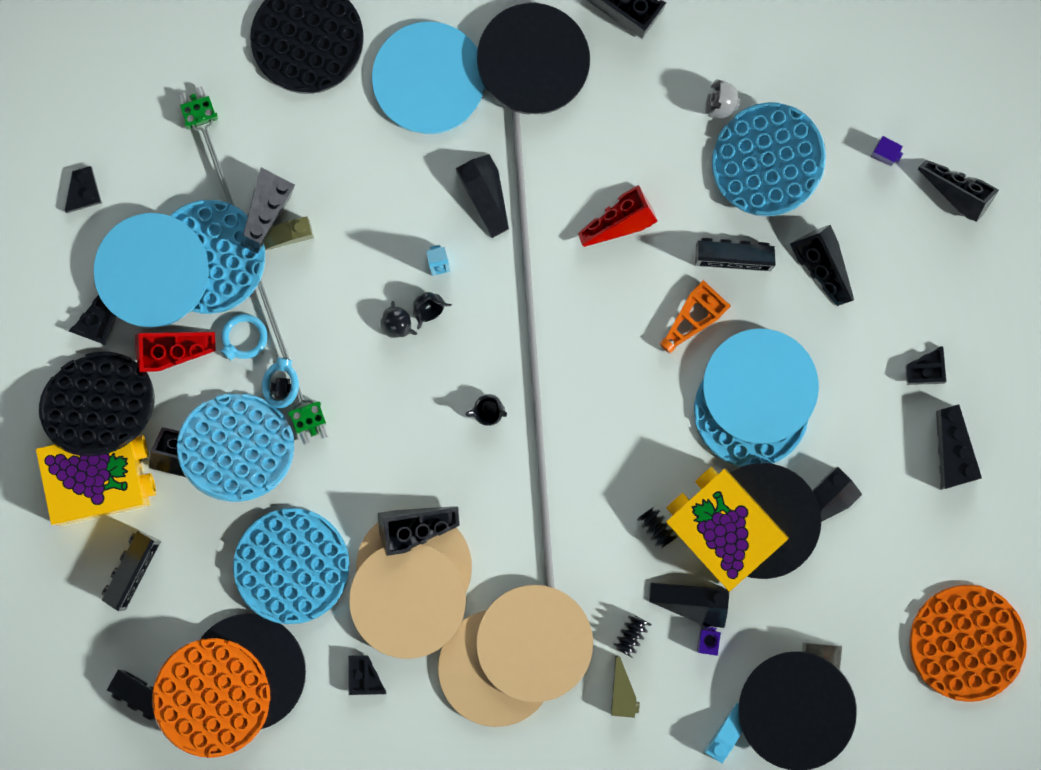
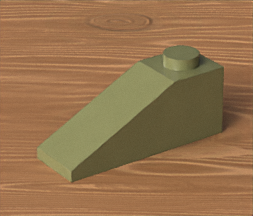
(289, 233)
(623, 695)

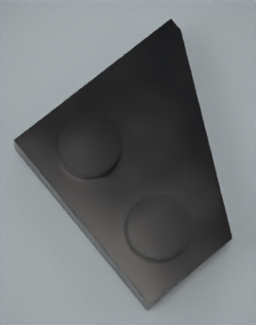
(82, 190)
(927, 369)
(363, 677)

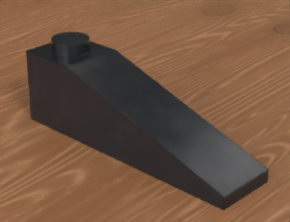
(484, 188)
(966, 195)
(824, 260)
(835, 493)
(410, 527)
(695, 603)

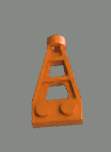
(710, 301)

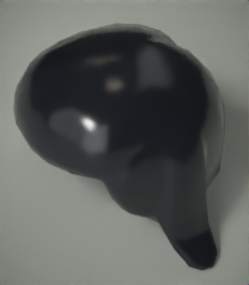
(436, 307)
(396, 322)
(487, 410)

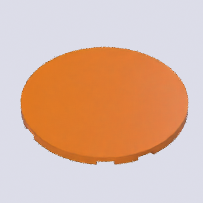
(967, 643)
(211, 698)

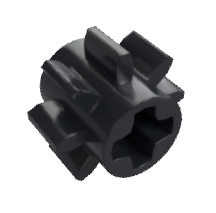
(281, 387)

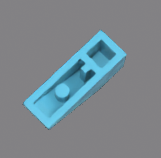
(438, 260)
(726, 736)

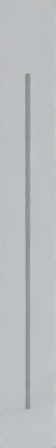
(533, 349)

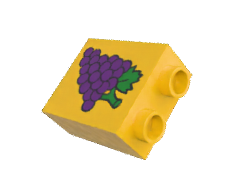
(94, 485)
(725, 527)

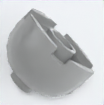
(722, 100)

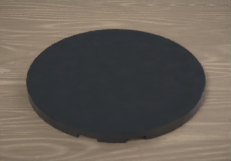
(307, 43)
(533, 58)
(96, 404)
(791, 506)
(276, 652)
(797, 710)

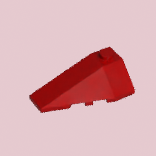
(626, 217)
(165, 350)

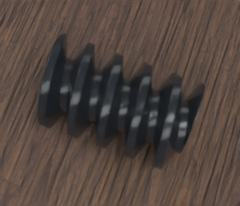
(657, 527)
(631, 635)

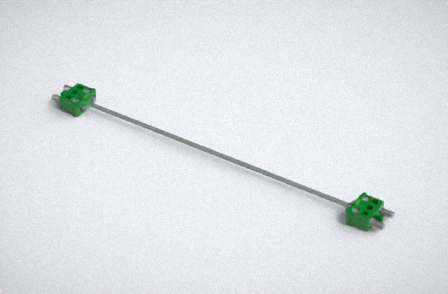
(204, 116)

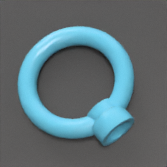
(230, 351)
(282, 365)

